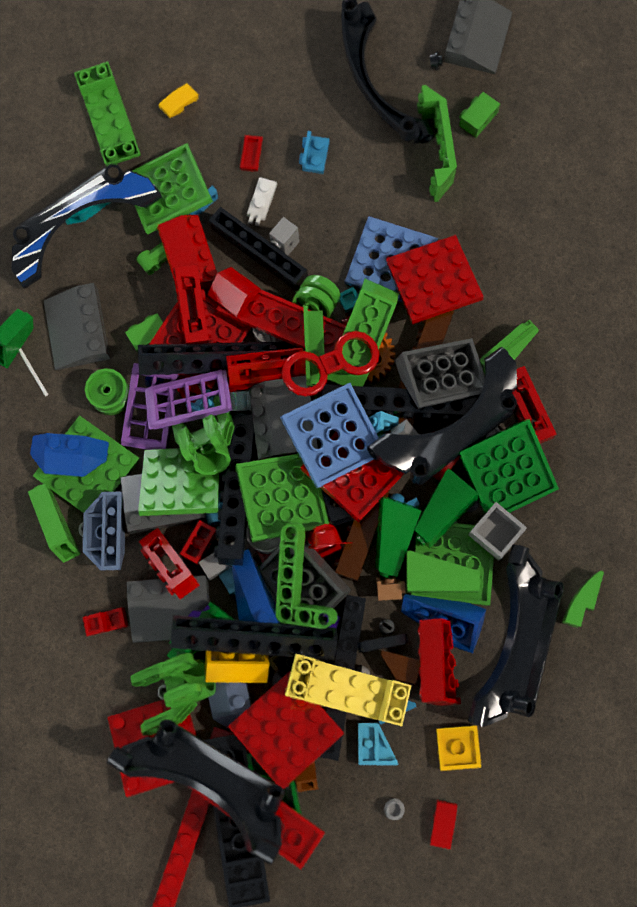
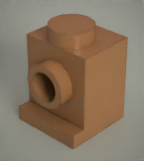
(390, 588)

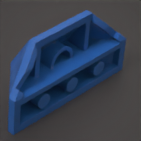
(68, 454)

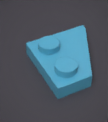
(373, 746)

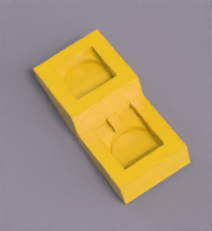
(177, 100)

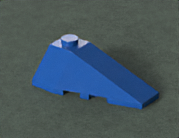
(464, 617)

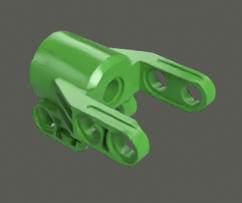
(208, 445)
(184, 686)

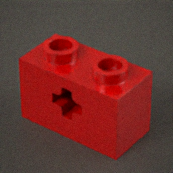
(199, 543)

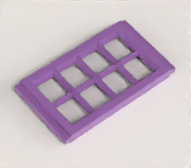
(223, 392)
(138, 442)

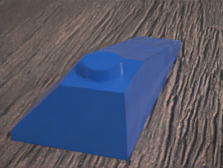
(252, 594)

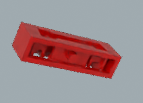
(189, 274)
(262, 366)
(543, 425)
(182, 582)

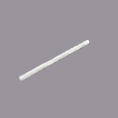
(33, 372)

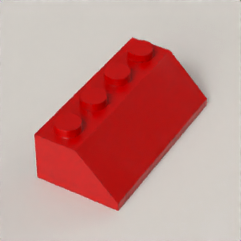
(187, 246)

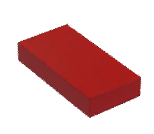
(251, 153)

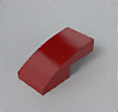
(105, 621)
(443, 824)

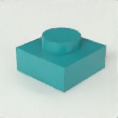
(348, 299)

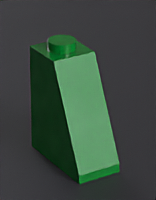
(13, 335)

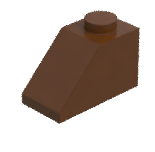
(402, 667)

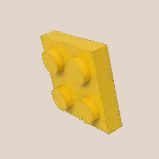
(458, 748)

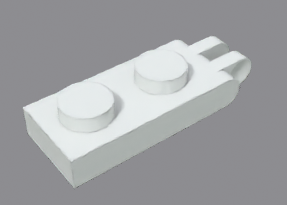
(261, 200)

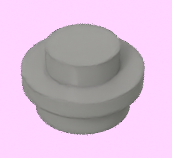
(394, 809)

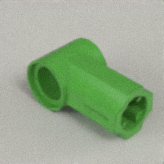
(152, 259)

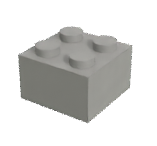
(497, 531)

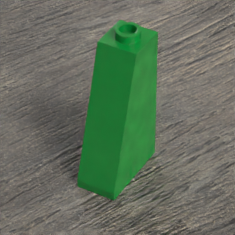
(446, 506)
(394, 534)

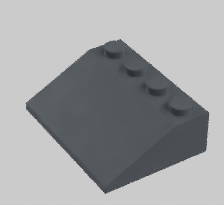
(478, 35)
(76, 327)
(441, 373)
(268, 404)
(135, 524)
(319, 581)
(153, 607)

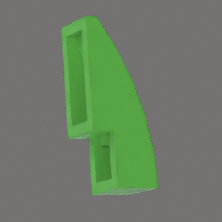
(583, 600)

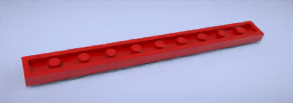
(184, 844)

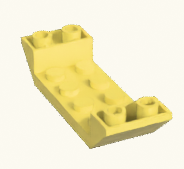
(348, 690)

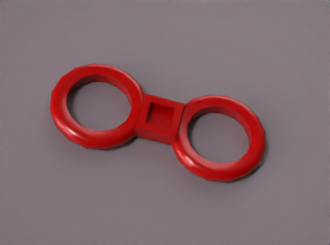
(330, 363)

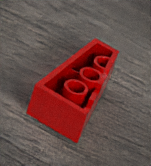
(437, 663)

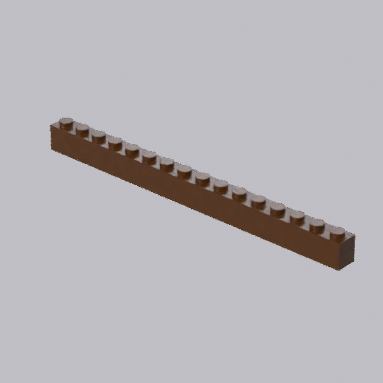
(362, 533)

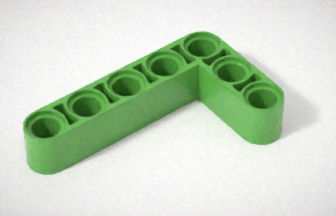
(294, 583)

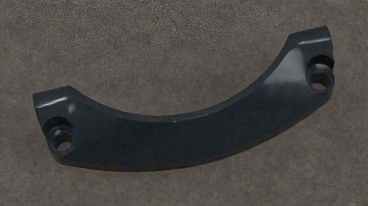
(356, 28)

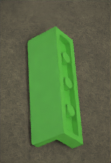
(313, 342)

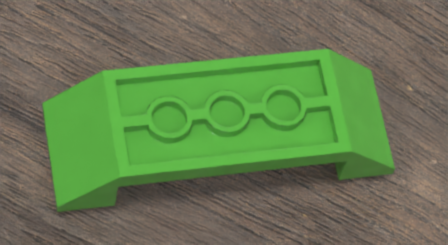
(434, 106)
(107, 114)
(371, 316)

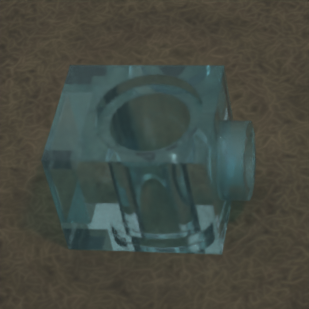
(240, 401)

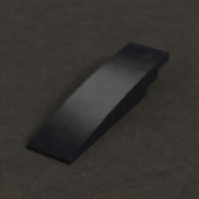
(242, 871)

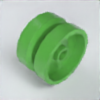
(318, 295)
(107, 381)

